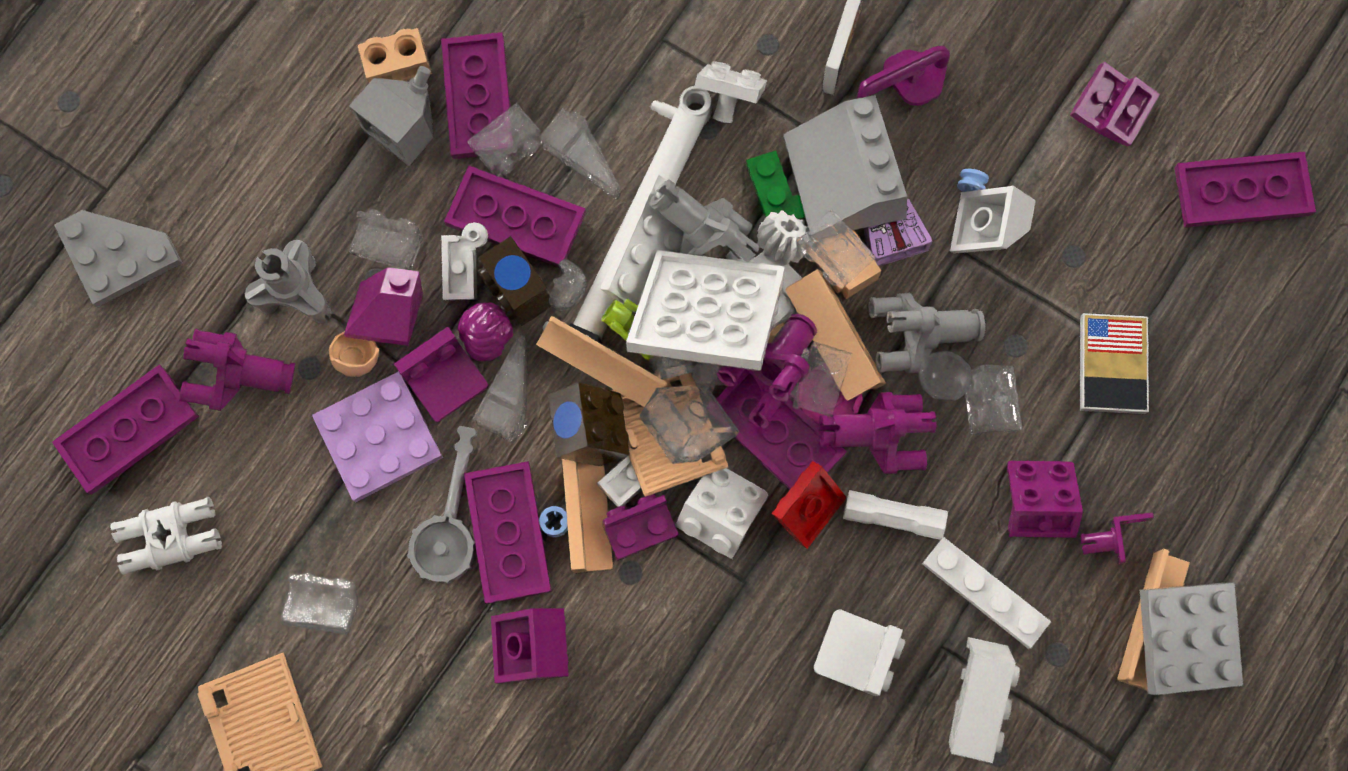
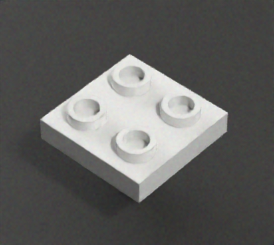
(730, 86)

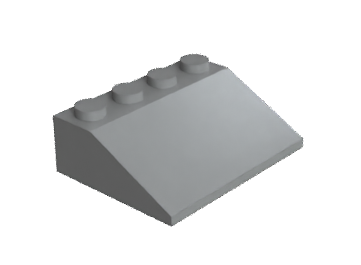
(847, 166)

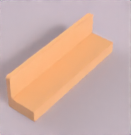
(818, 301)
(599, 361)
(585, 511)
(1162, 573)

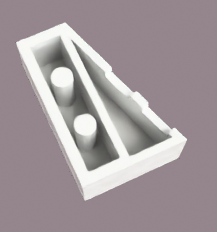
(983, 701)

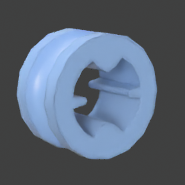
(972, 180)
(543, 521)

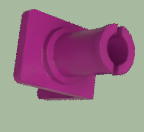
(1112, 539)

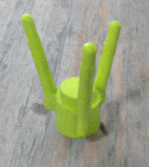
(620, 318)

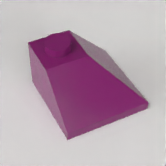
(386, 307)

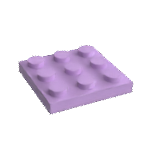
(377, 436)

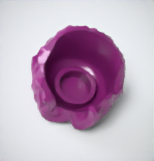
(485, 331)

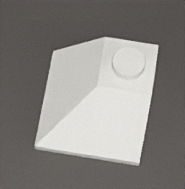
(991, 219)

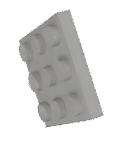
(1191, 638)

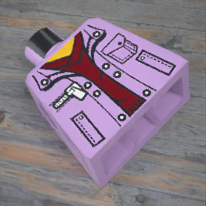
(898, 238)

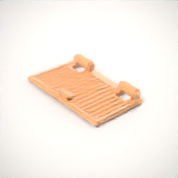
(649, 461)
(260, 719)

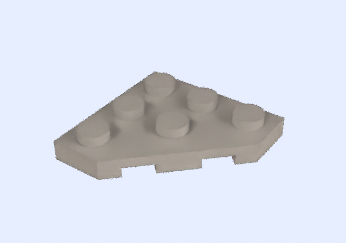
(114, 254)

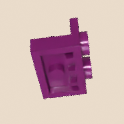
(639, 526)

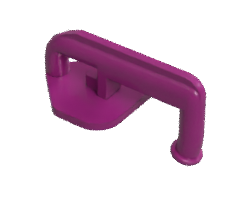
(913, 74)

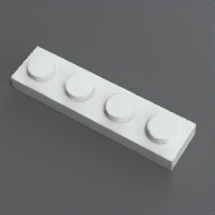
(986, 593)

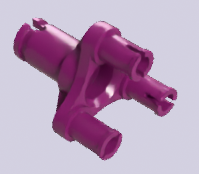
(780, 368)
(234, 370)
(881, 430)

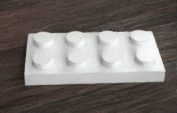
(641, 240)

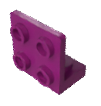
(441, 375)
(1044, 499)

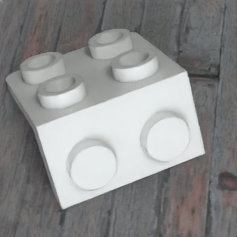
(721, 510)
(859, 652)

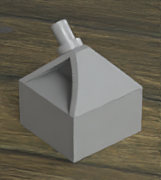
(397, 114)

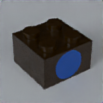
(516, 281)
(588, 424)

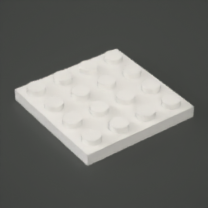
(707, 310)

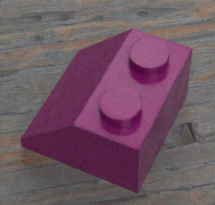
(529, 645)

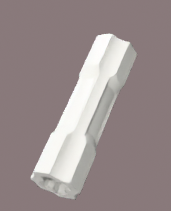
(919, 520)

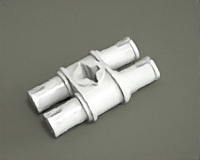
(177, 546)

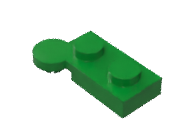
(772, 186)

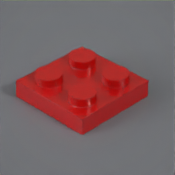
(809, 504)

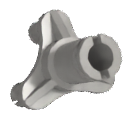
(704, 225)
(287, 282)
(922, 330)

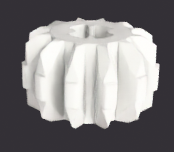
(779, 236)

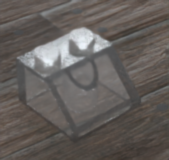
(687, 423)

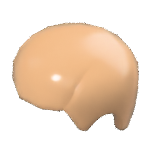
(352, 355)

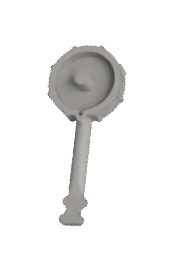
(443, 546)

